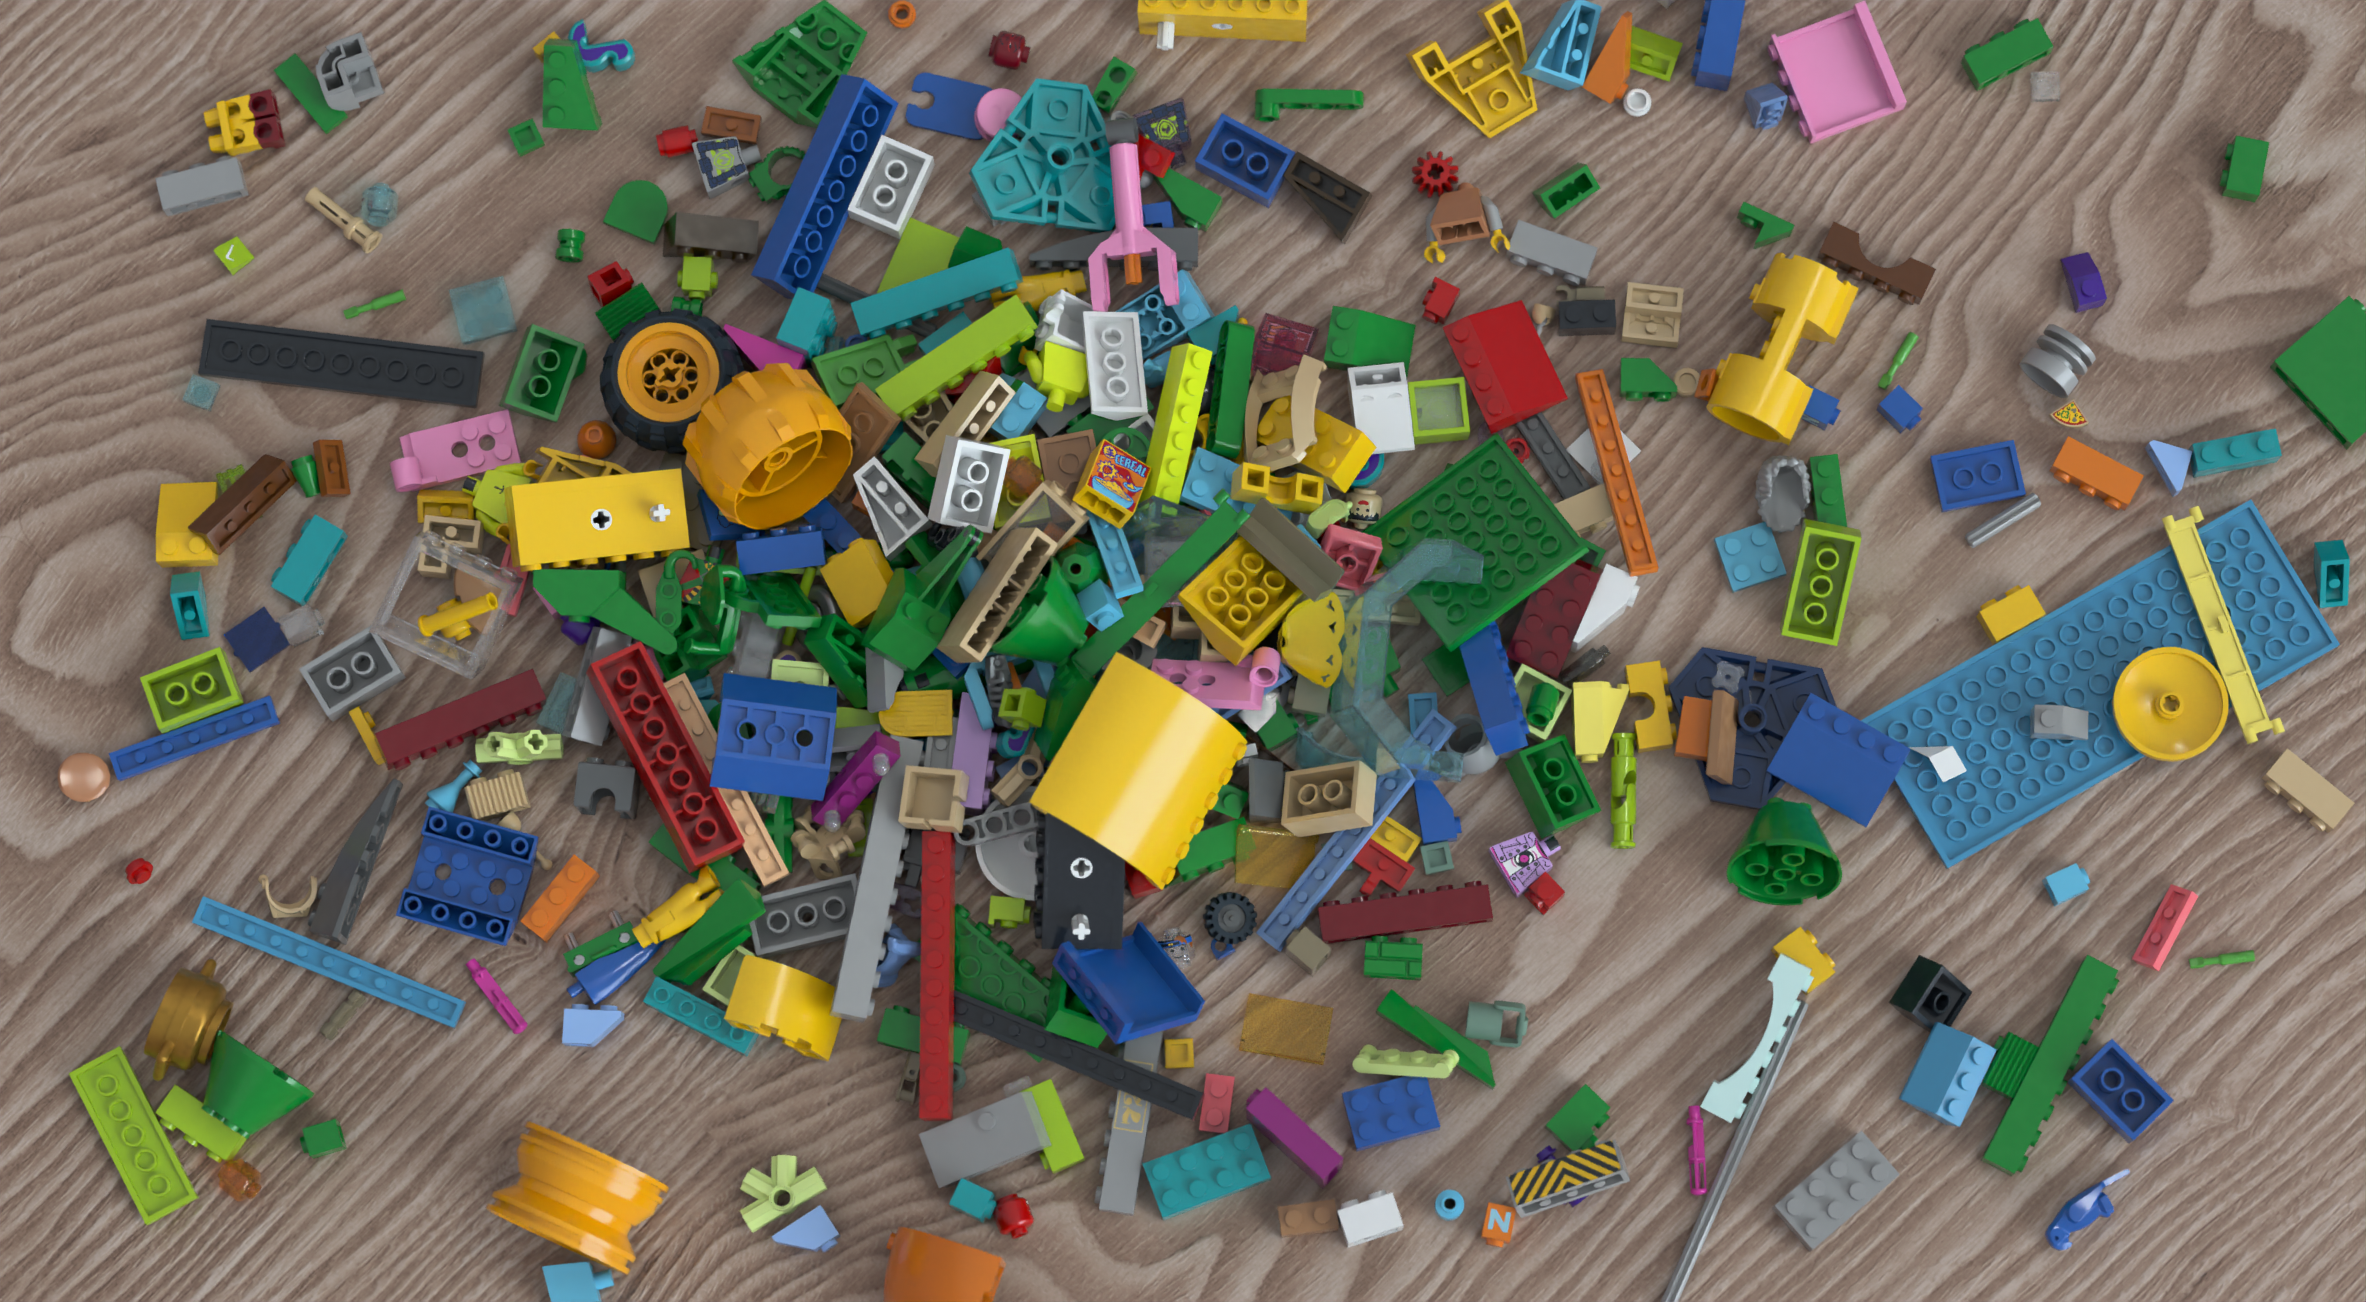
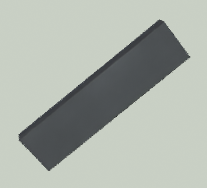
(1552, 455)

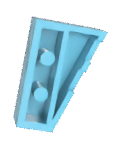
(1565, 46)

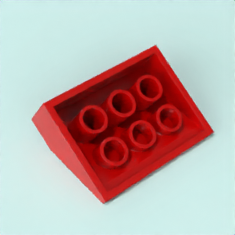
(1504, 364)

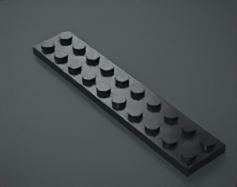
(341, 363)

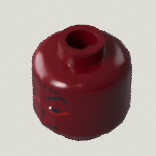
(1008, 50)

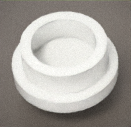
(1637, 102)

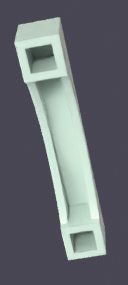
(1726, 1096)

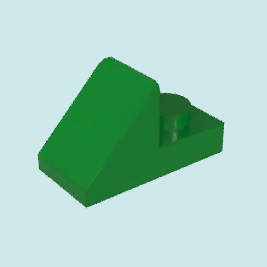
(1771, 226)

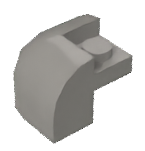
(348, 73)

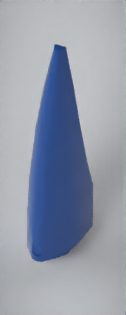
(612, 971)

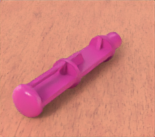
(497, 997)
(1697, 1150)

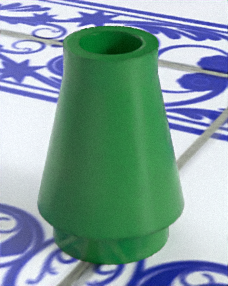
(306, 474)

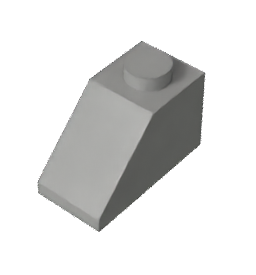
(2058, 722)

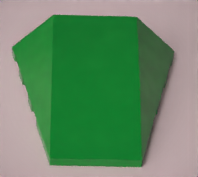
(803, 62)

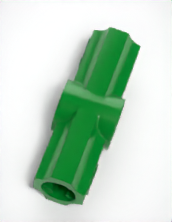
(781, 828)

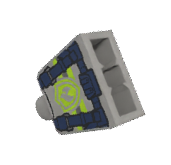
(724, 163)

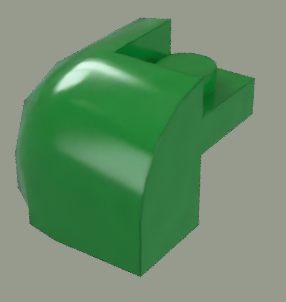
(695, 666)

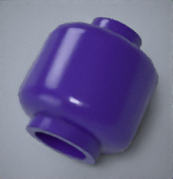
(578, 632)

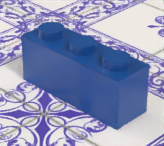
(781, 549)

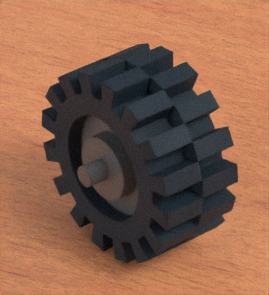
(1230, 918)

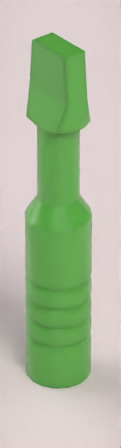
(376, 304)
(1898, 359)
(2223, 959)

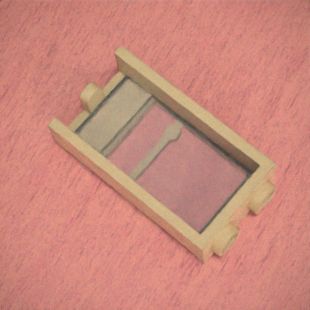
(1048, 511)

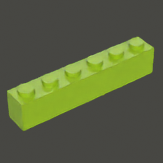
(957, 357)

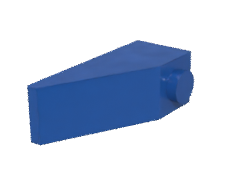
(1434, 814)

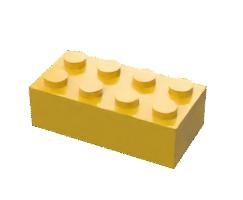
(1339, 448)

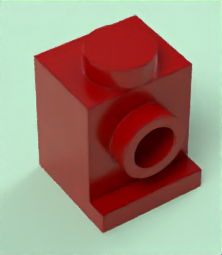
(609, 283)
(1440, 301)
(1544, 893)

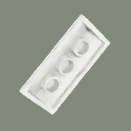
(1114, 364)

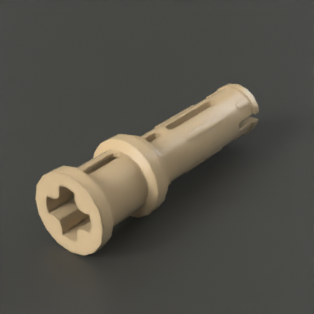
(355, 224)

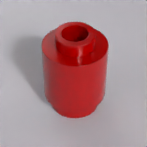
(676, 141)

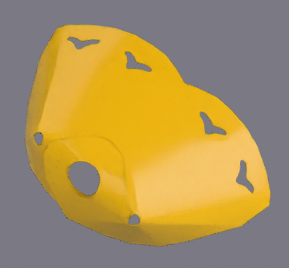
(1311, 640)

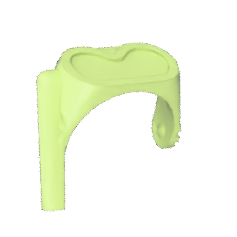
(1327, 514)

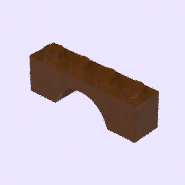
(1843, 251)

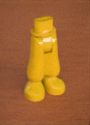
(1039, 287)
(680, 910)

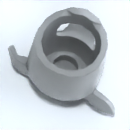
(1474, 745)

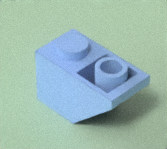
(589, 1027)

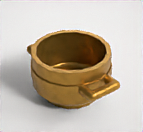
(188, 1021)

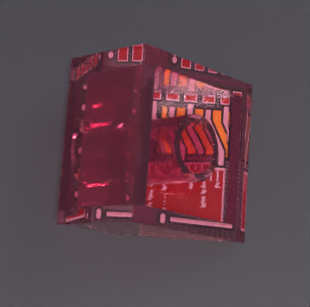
(1281, 344)

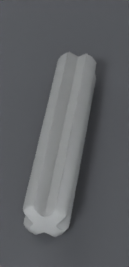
(2003, 520)

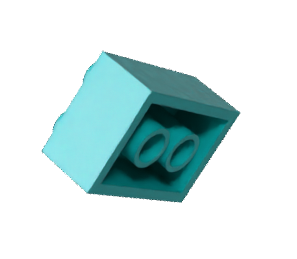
(807, 325)

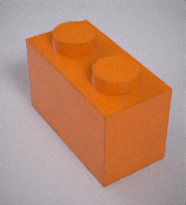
(1694, 729)

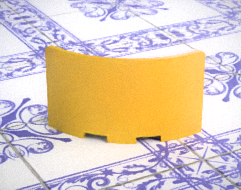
(784, 1003)

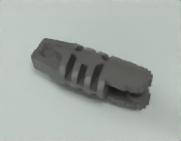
(997, 679)

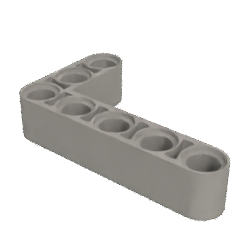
(1009, 827)

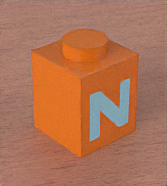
(1498, 1224)

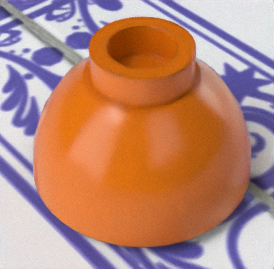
(596, 439)

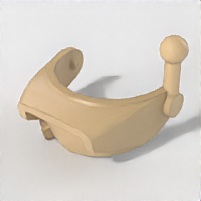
(297, 909)

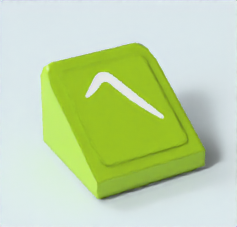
(234, 255)

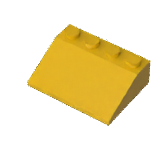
(1239, 600)

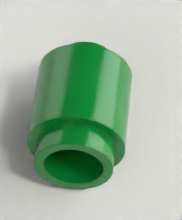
(1542, 704)

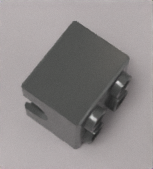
(600, 780)

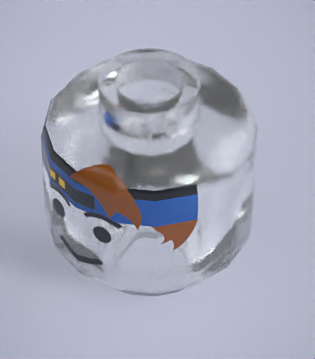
(1178, 946)

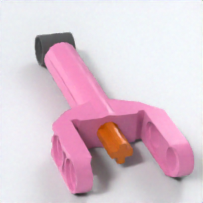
(1130, 238)

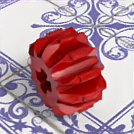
(1424, 170)

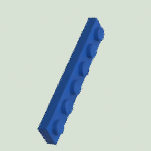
(194, 738)

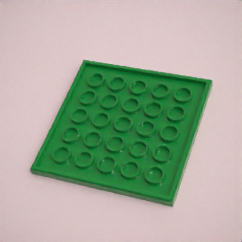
(1496, 511)

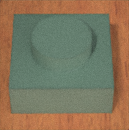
(1436, 858)

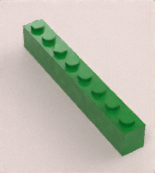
(2054, 1058)

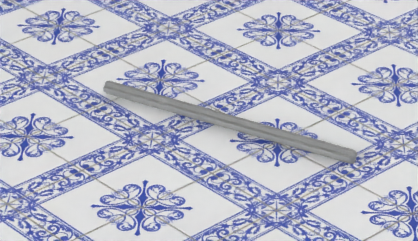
(1732, 1158)

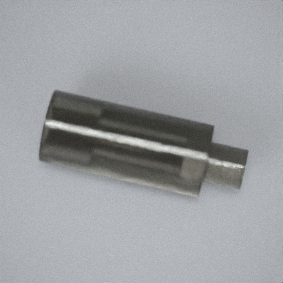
(1583, 666)

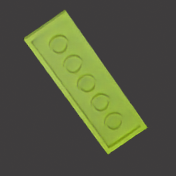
(133, 1135)

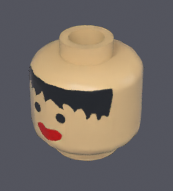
(1365, 507)

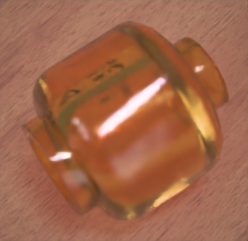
(1022, 476)
(239, 1180)

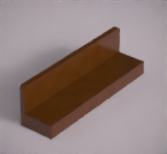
(243, 503)

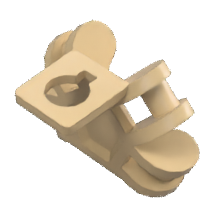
(826, 846)

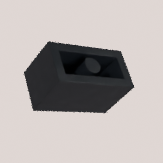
(1586, 317)

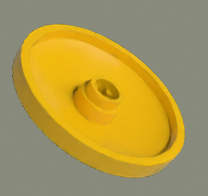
(2170, 704)

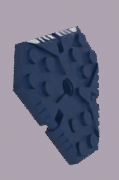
(1773, 701)

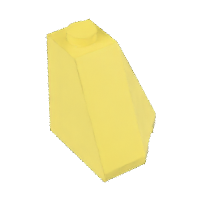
(1594, 717)

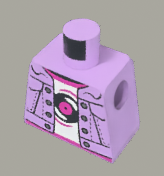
(1523, 860)

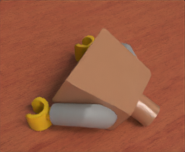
(1462, 217)

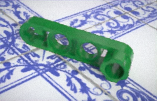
(1270, 101)

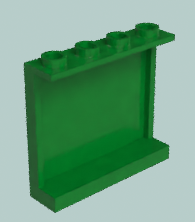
(2330, 370)

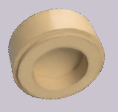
(1687, 381)

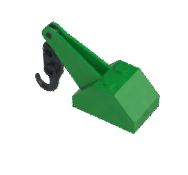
(917, 606)

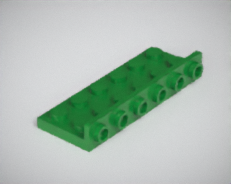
(994, 974)

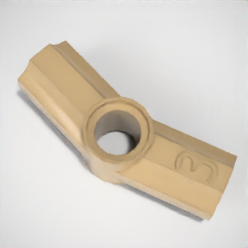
(1015, 781)

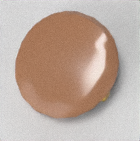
(83, 777)

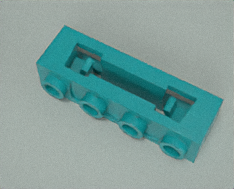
(698, 1016)

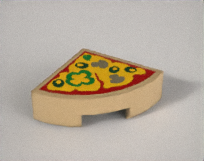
(2069, 416)

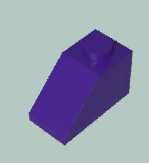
(2083, 282)

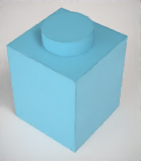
(1100, 605)
(2066, 884)

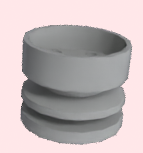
(2057, 361)

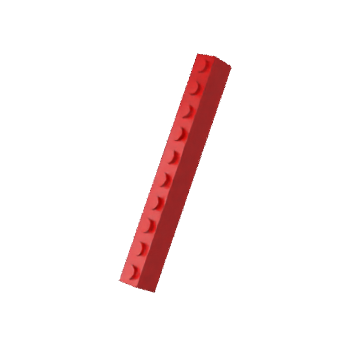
(937, 976)

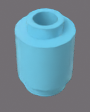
(1449, 1214)

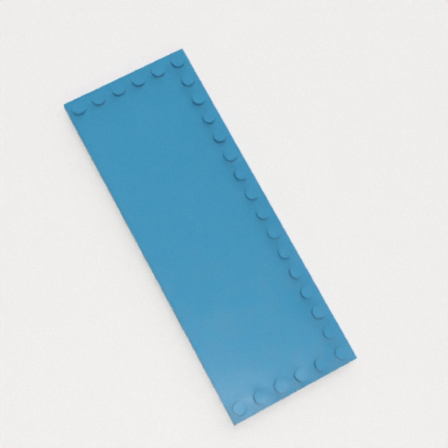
(2075, 663)

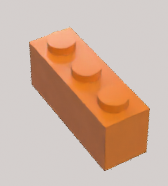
(2095, 474)
(560, 898)

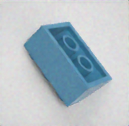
(1947, 1074)

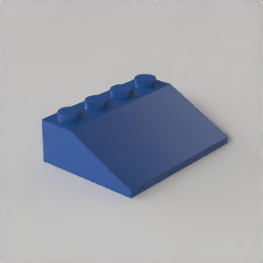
(1838, 760)

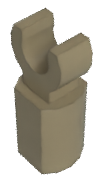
(1581, 293)

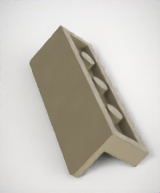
(1291, 551)

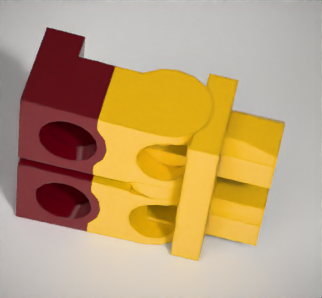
(246, 124)

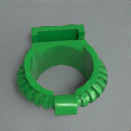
(761, 175)

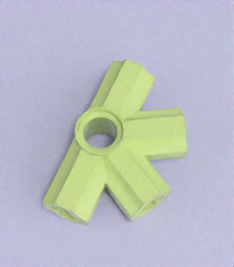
(519, 747)
(767, 1190)

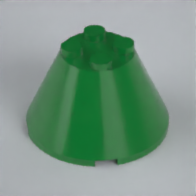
(1045, 622)
(1784, 856)
(248, 1089)

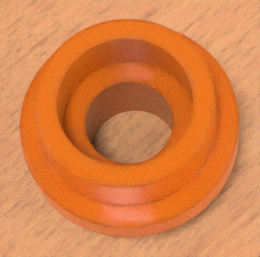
(900, 6)

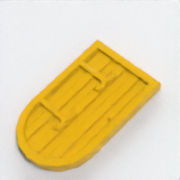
(919, 714)

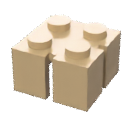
(933, 799)

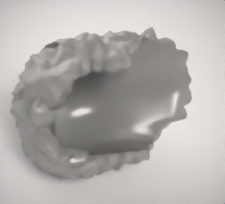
(1782, 492)

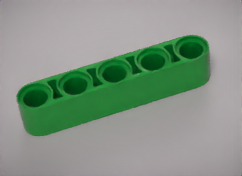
(1230, 389)

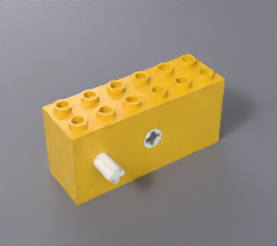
(1223, 19)
(556, 524)

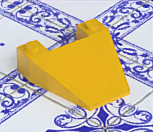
(1486, 78)

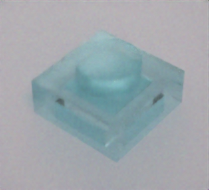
(201, 392)

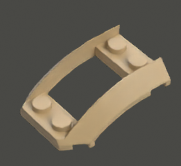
(1303, 384)

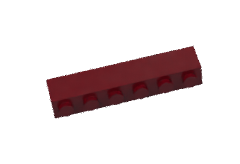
(460, 719)
(1406, 913)

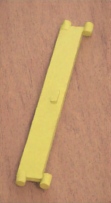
(2218, 626)

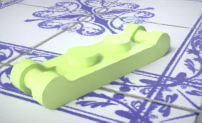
(1405, 1063)

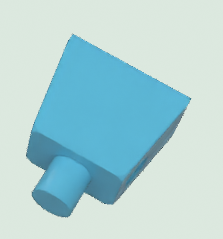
(576, 1282)

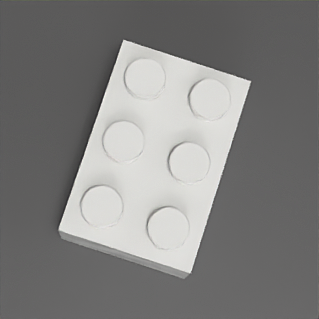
(891, 187)
(968, 483)

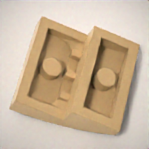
(1652, 315)

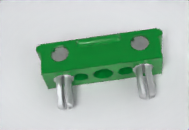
(599, 947)

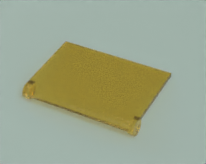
(1271, 856)
(1286, 1029)

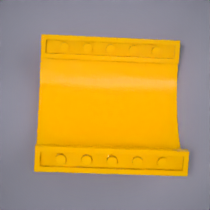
(1141, 768)

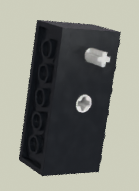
(1076, 888)

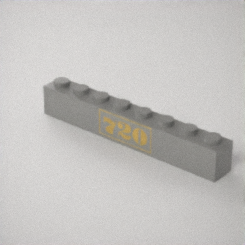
(1128, 1133)

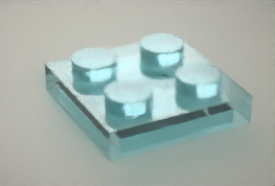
(483, 310)

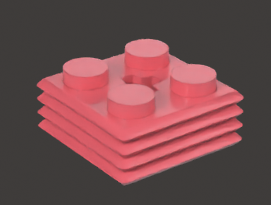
(1361, 553)

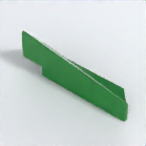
(713, 935)
(1437, 1036)

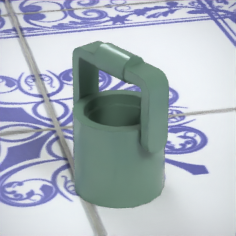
(1485, 1022)

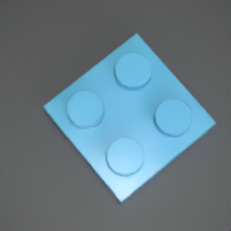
(1750, 556)

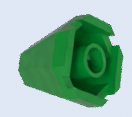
(1090, 562)

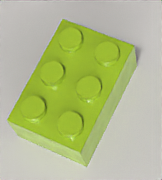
(192, 690)

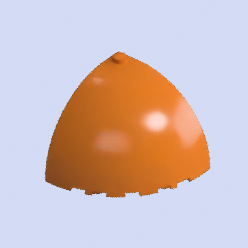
(938, 1270)

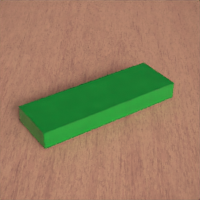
(309, 93)

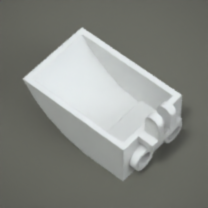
(1062, 321)

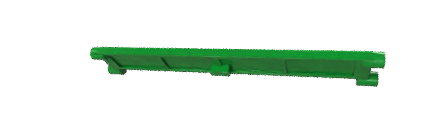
(1162, 585)

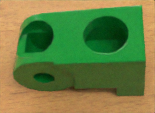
(1113, 85)

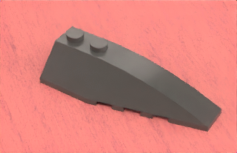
(351, 873)

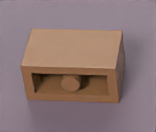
(1308, 1218)

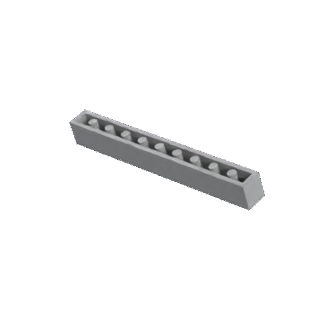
(875, 891)

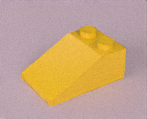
(177, 509)

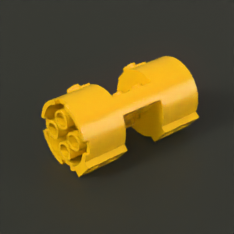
(1799, 302)

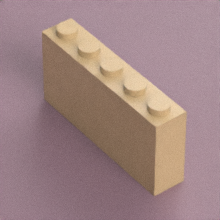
(996, 595)

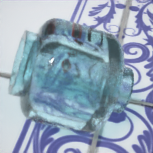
(379, 204)

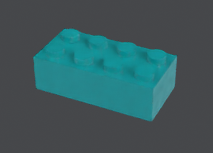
(1207, 1171)

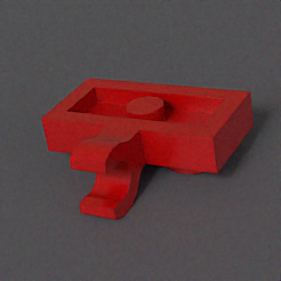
(1153, 157)
(1382, 867)

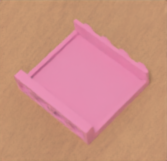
(1837, 73)

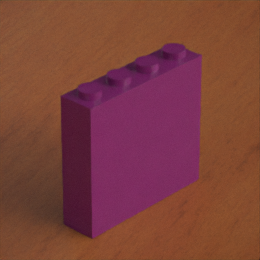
(1293, 1137)

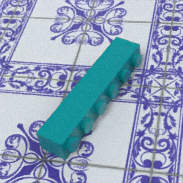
(936, 293)

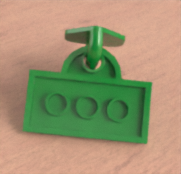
(769, 594)

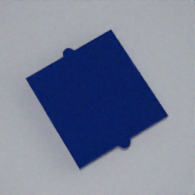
(257, 639)

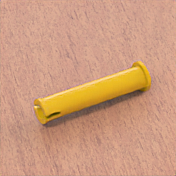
(457, 614)

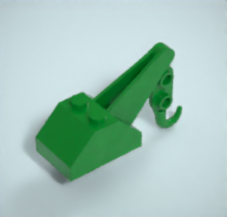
(604, 597)

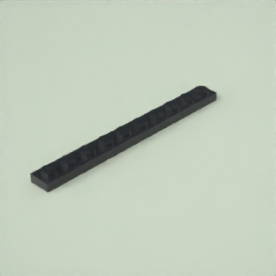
(1076, 1056)

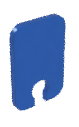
(952, 106)

